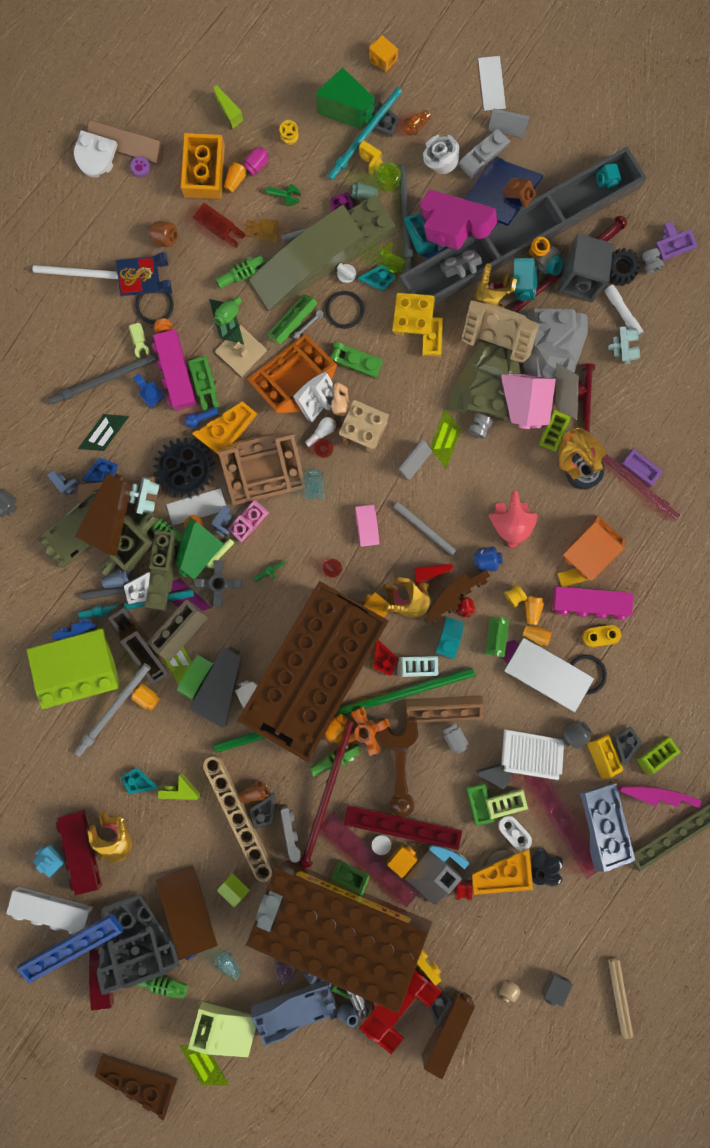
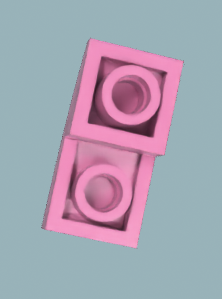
(248, 521)
(367, 525)

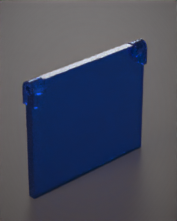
(492, 182)

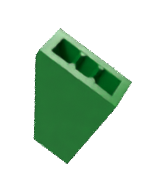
(196, 549)

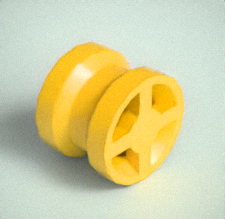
(286, 128)
(515, 595)

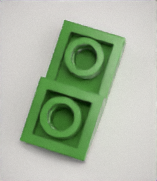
(194, 677)

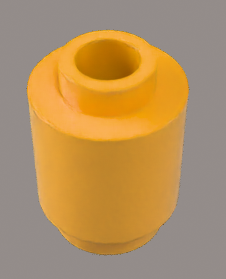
(145, 697)
(335, 729)

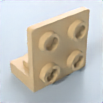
(364, 425)

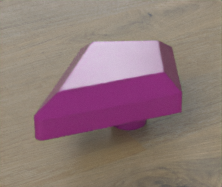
(342, 199)

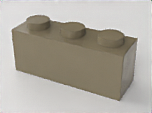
(177, 630)

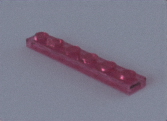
(563, 823)
(368, 859)

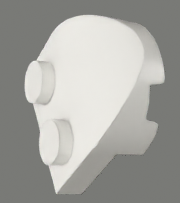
(94, 154)

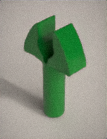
(285, 194)

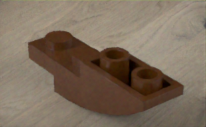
(449, 600)

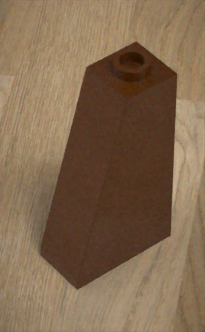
(106, 515)
(447, 1035)

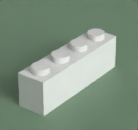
(49, 910)

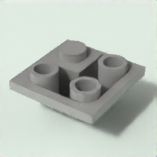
(433, 877)

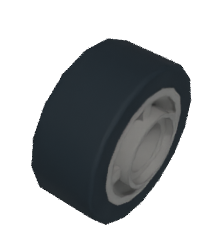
(586, 481)

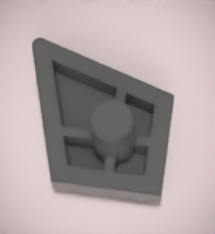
(388, 122)
(627, 744)
(263, 812)
(440, 1006)

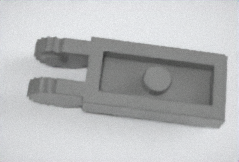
(290, 835)

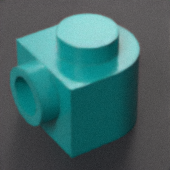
(608, 176)

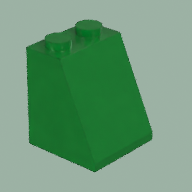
(345, 100)

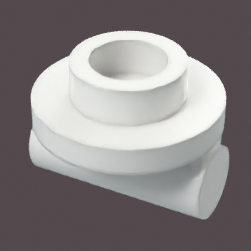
(346, 273)

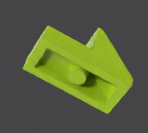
(185, 790)

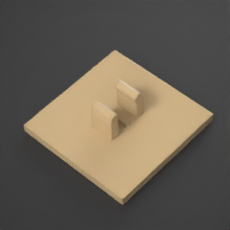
(241, 356)

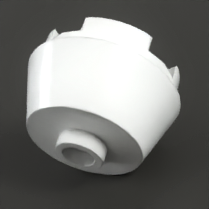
(441, 154)

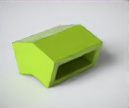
(233, 890)

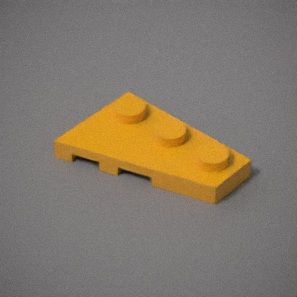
(226, 428)

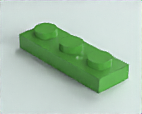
(292, 319)

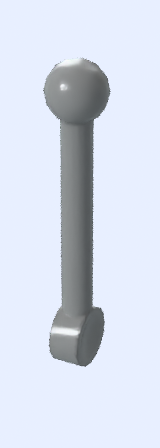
(319, 314)

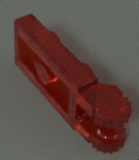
(217, 224)

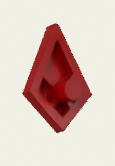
(384, 659)

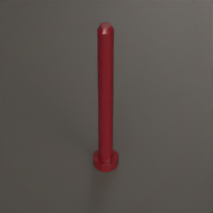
(588, 368)

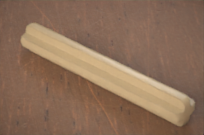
(620, 998)

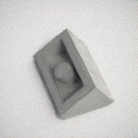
(508, 123)
(415, 460)

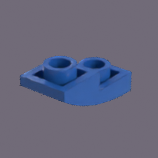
(81, 627)

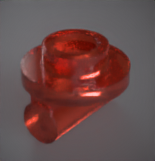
(332, 568)

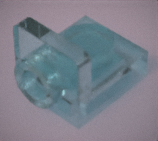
(314, 484)

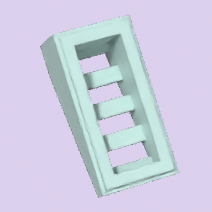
(401, 666)

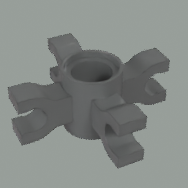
(218, 593)

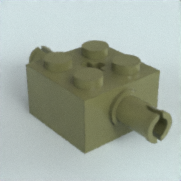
(139, 544)

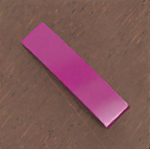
(653, 794)

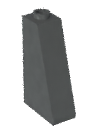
(217, 691)

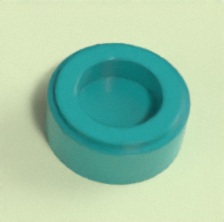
(555, 265)

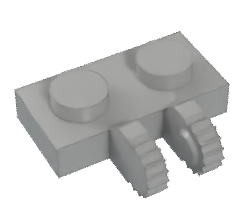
(459, 264)

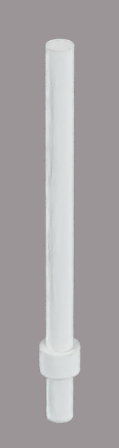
(75, 272)

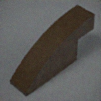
(135, 642)

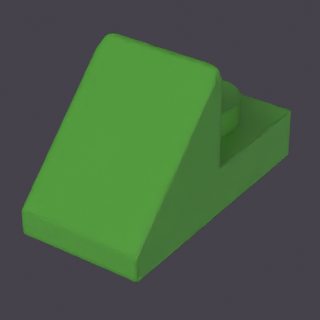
(351, 877)

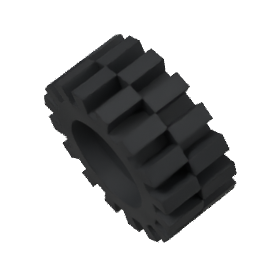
(632, 262)

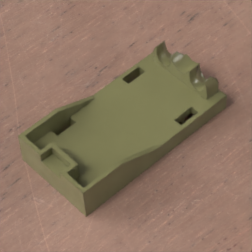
(63, 541)

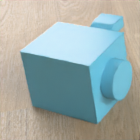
(49, 860)

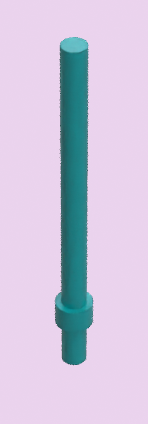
(342, 161)
(99, 611)

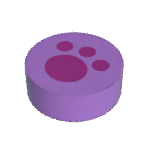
(140, 167)

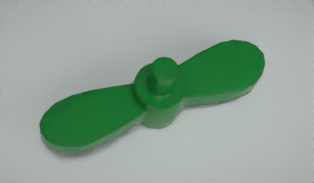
(269, 571)

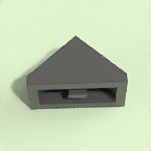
(495, 775)

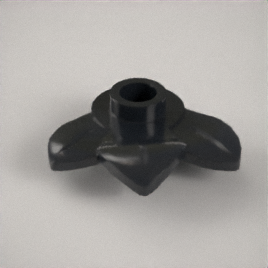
(548, 867)

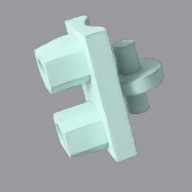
(627, 336)
(142, 504)

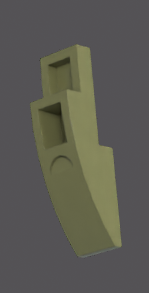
(162, 570)

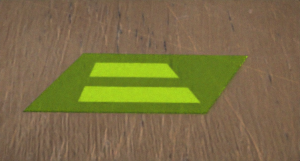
(445, 438)
(204, 1067)

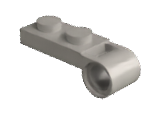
(483, 153)

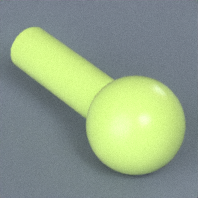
(227, 544)

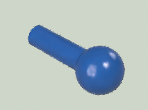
(192, 420)

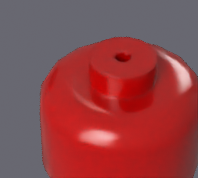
(466, 607)

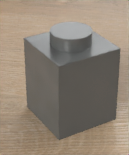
(556, 989)

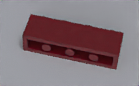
(79, 854)

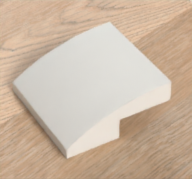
(315, 396)

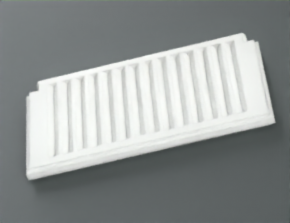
(532, 754)

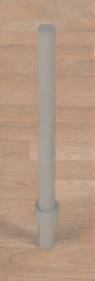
(89, 738)

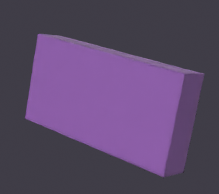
(641, 467)

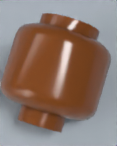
(163, 233)

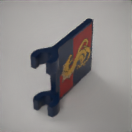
(141, 275)

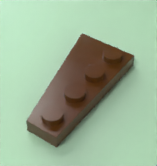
(138, 1083)

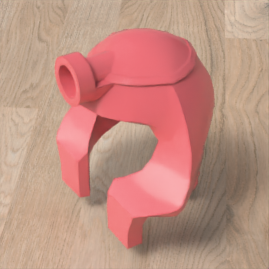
(516, 523)

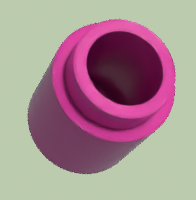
(255, 160)

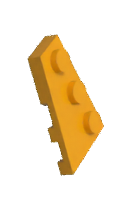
(505, 875)

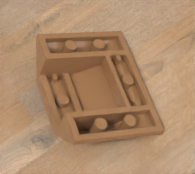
(262, 467)

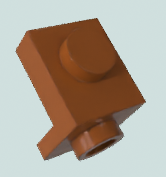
(520, 189)

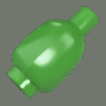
(227, 311)

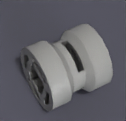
(652, 261)
(480, 426)

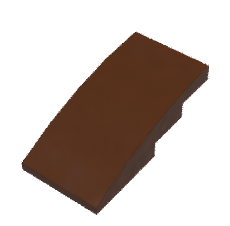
(186, 912)

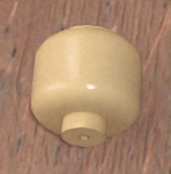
(509, 991)

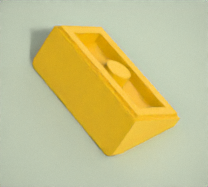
(605, 757)

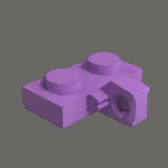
(674, 242)

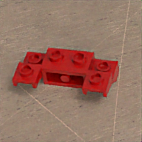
(381, 1021)

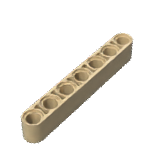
(245, 825)

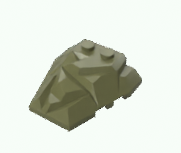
(480, 383)

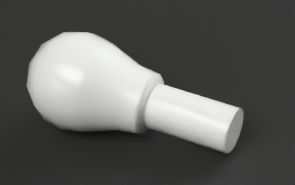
(324, 428)

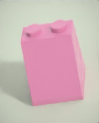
(529, 399)

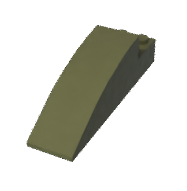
(320, 250)

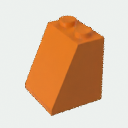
(594, 548)

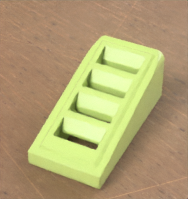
(521, 801)

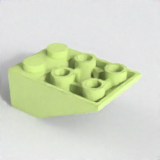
(222, 1031)

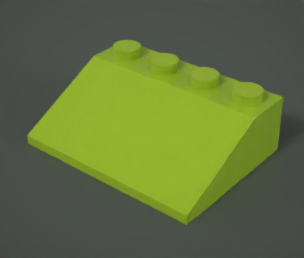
(73, 668)

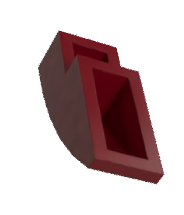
(97, 1000)

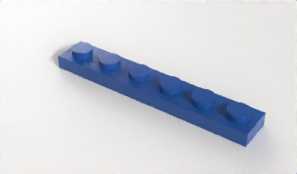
(70, 948)

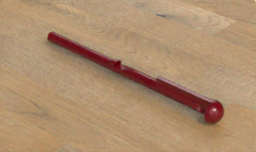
(615, 228)
(305, 861)

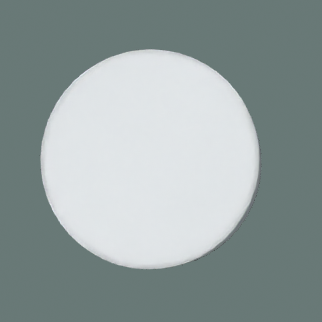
(381, 844)

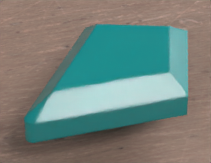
(378, 278)
(137, 781)

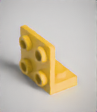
(413, 314)

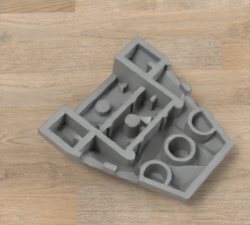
(557, 340)

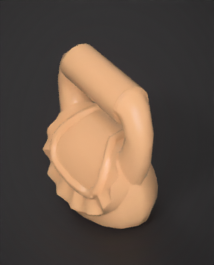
(340, 403)

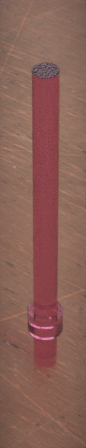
(661, 504)

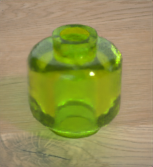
(388, 176)

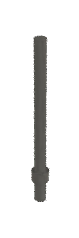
(407, 253)
(68, 393)

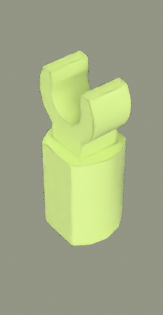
(138, 339)

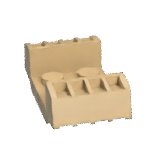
(500, 328)

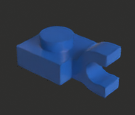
(150, 392)

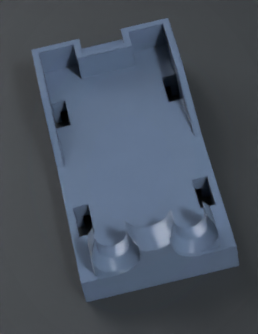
(608, 829)
(291, 1011)

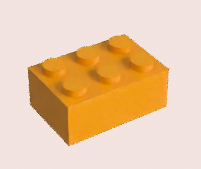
(202, 166)

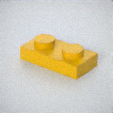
(433, 343)

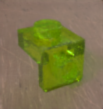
(390, 261)

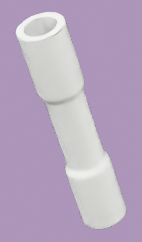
(616, 300)

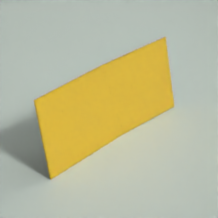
(570, 577)

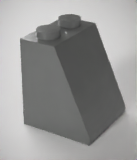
(586, 268)

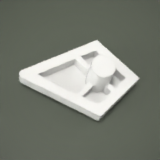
(137, 589)

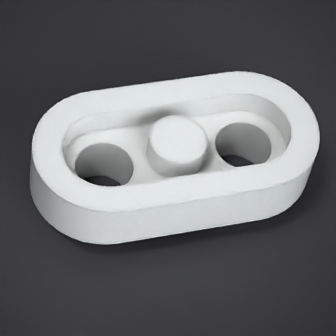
(514, 832)

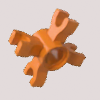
(372, 727)

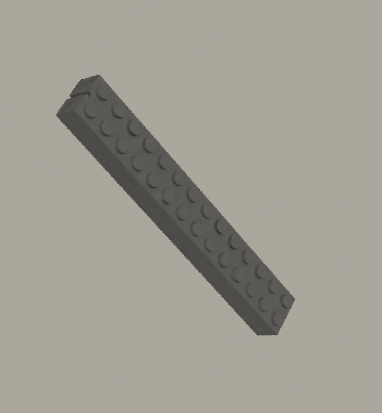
(543, 217)

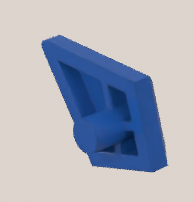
(99, 471)

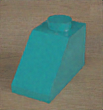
(526, 279)
(450, 638)

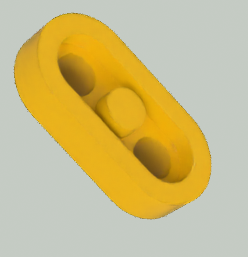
(602, 636)

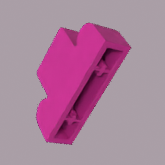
(452, 219)

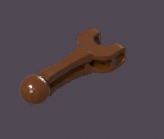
(401, 803)

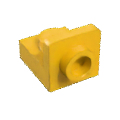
(372, 155)

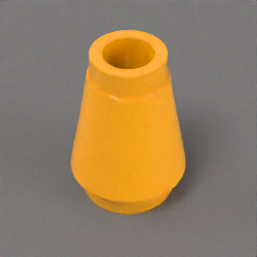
(234, 177)
(539, 247)
(533, 609)
(538, 635)

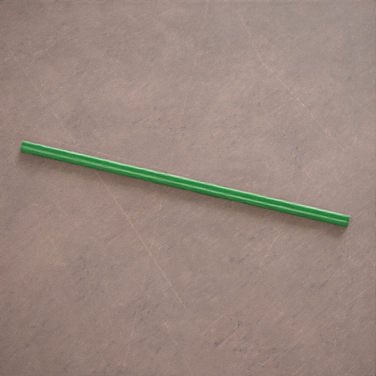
(366, 703)

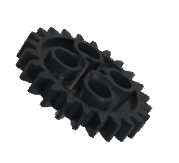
(177, 453)

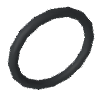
(153, 321)
(341, 325)
(601, 665)

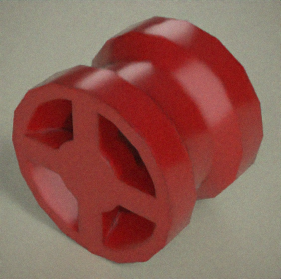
(464, 890)

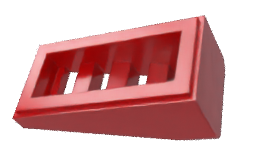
(425, 573)

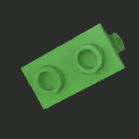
(497, 636)

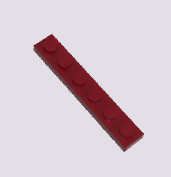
(403, 827)

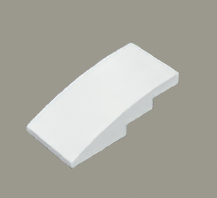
(549, 675)

